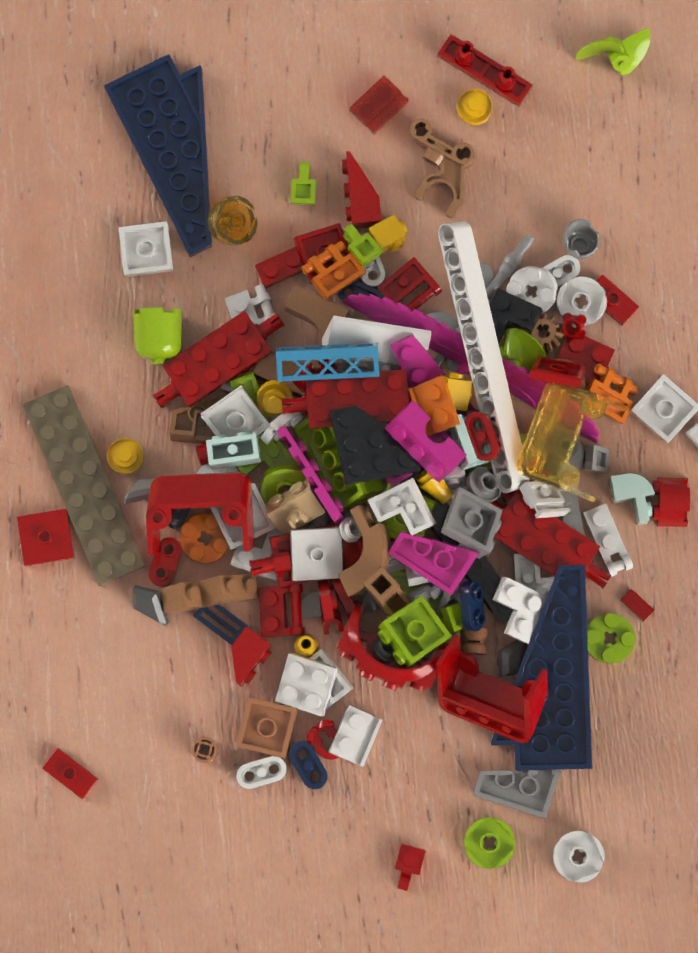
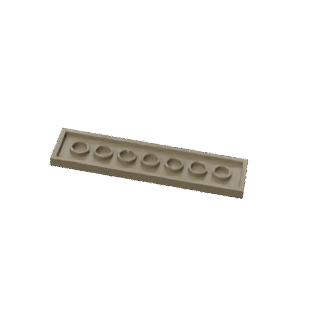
(83, 485)

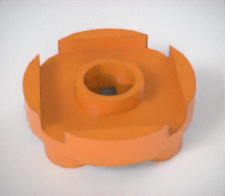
(198, 551)

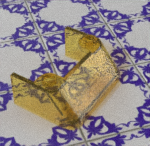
(555, 433)

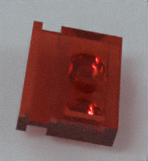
(378, 104)

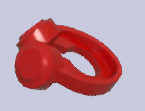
(313, 737)

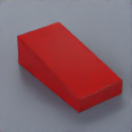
(637, 605)

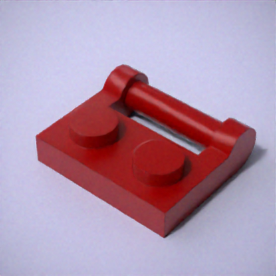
(407, 280)
(274, 614)

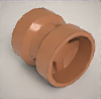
(475, 636)
(208, 750)

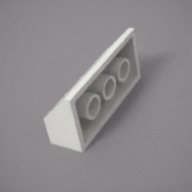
(355, 331)

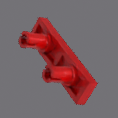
(485, 70)

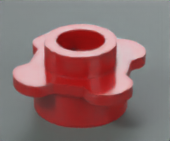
(570, 331)

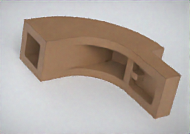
(374, 554)
(386, 592)

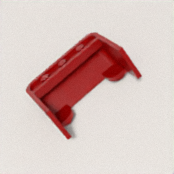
(223, 490)
(488, 700)

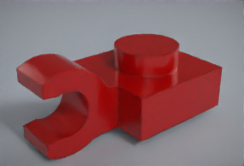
(409, 862)

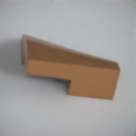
(188, 424)

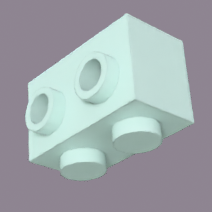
(233, 451)

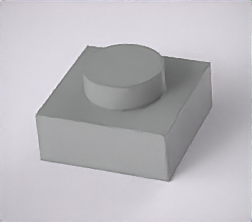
(597, 459)

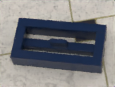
(197, 615)

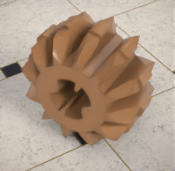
(552, 332)

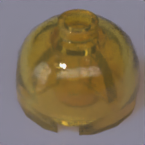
(232, 220)

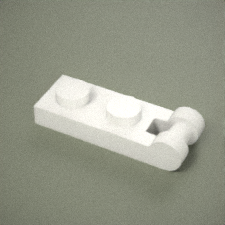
(607, 536)

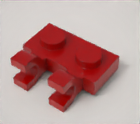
(329, 607)

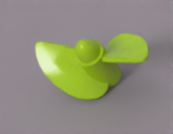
(623, 54)
(521, 348)

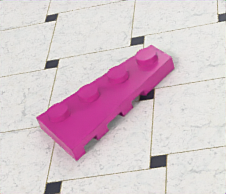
(418, 364)
(310, 468)

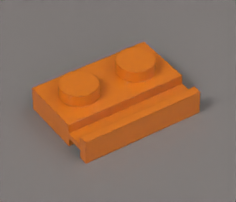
(437, 403)

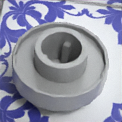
(483, 484)

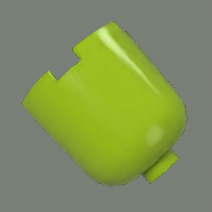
(157, 333)

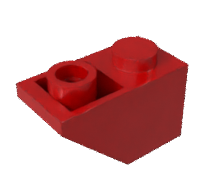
(247, 653)

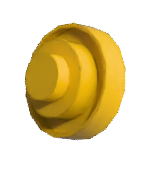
(474, 107)
(270, 397)
(125, 456)

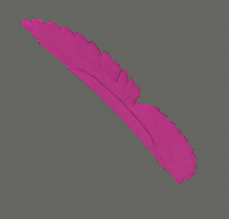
(451, 346)

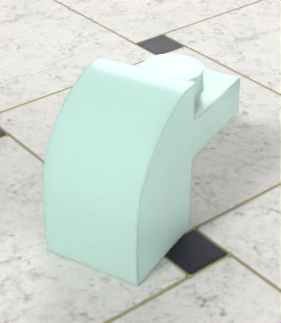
(635, 489)

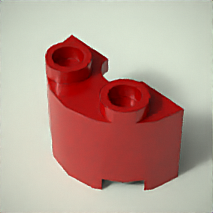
(672, 502)

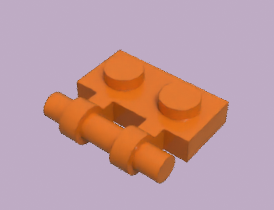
(337, 276)
(602, 387)

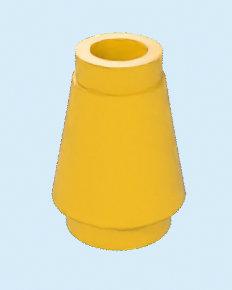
(439, 491)
(306, 652)

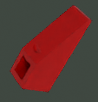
(364, 200)

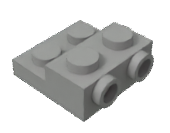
(472, 522)

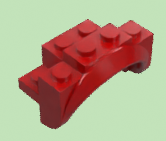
(391, 672)

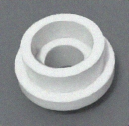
(349, 530)

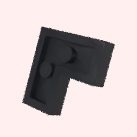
(512, 309)

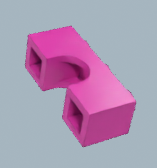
(435, 458)

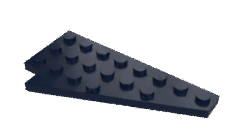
(168, 130)
(561, 648)

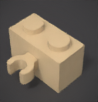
(294, 507)

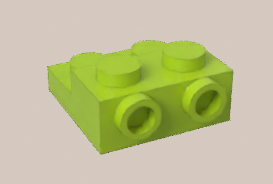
(413, 632)

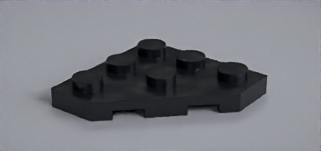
(367, 448)

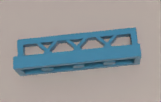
(327, 352)

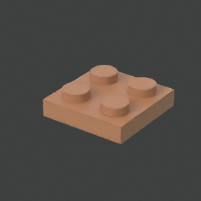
(266, 727)

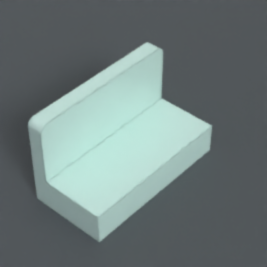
(461, 437)

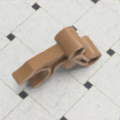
(445, 158)

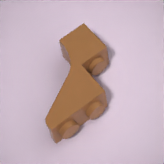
(209, 592)

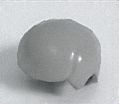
(580, 239)

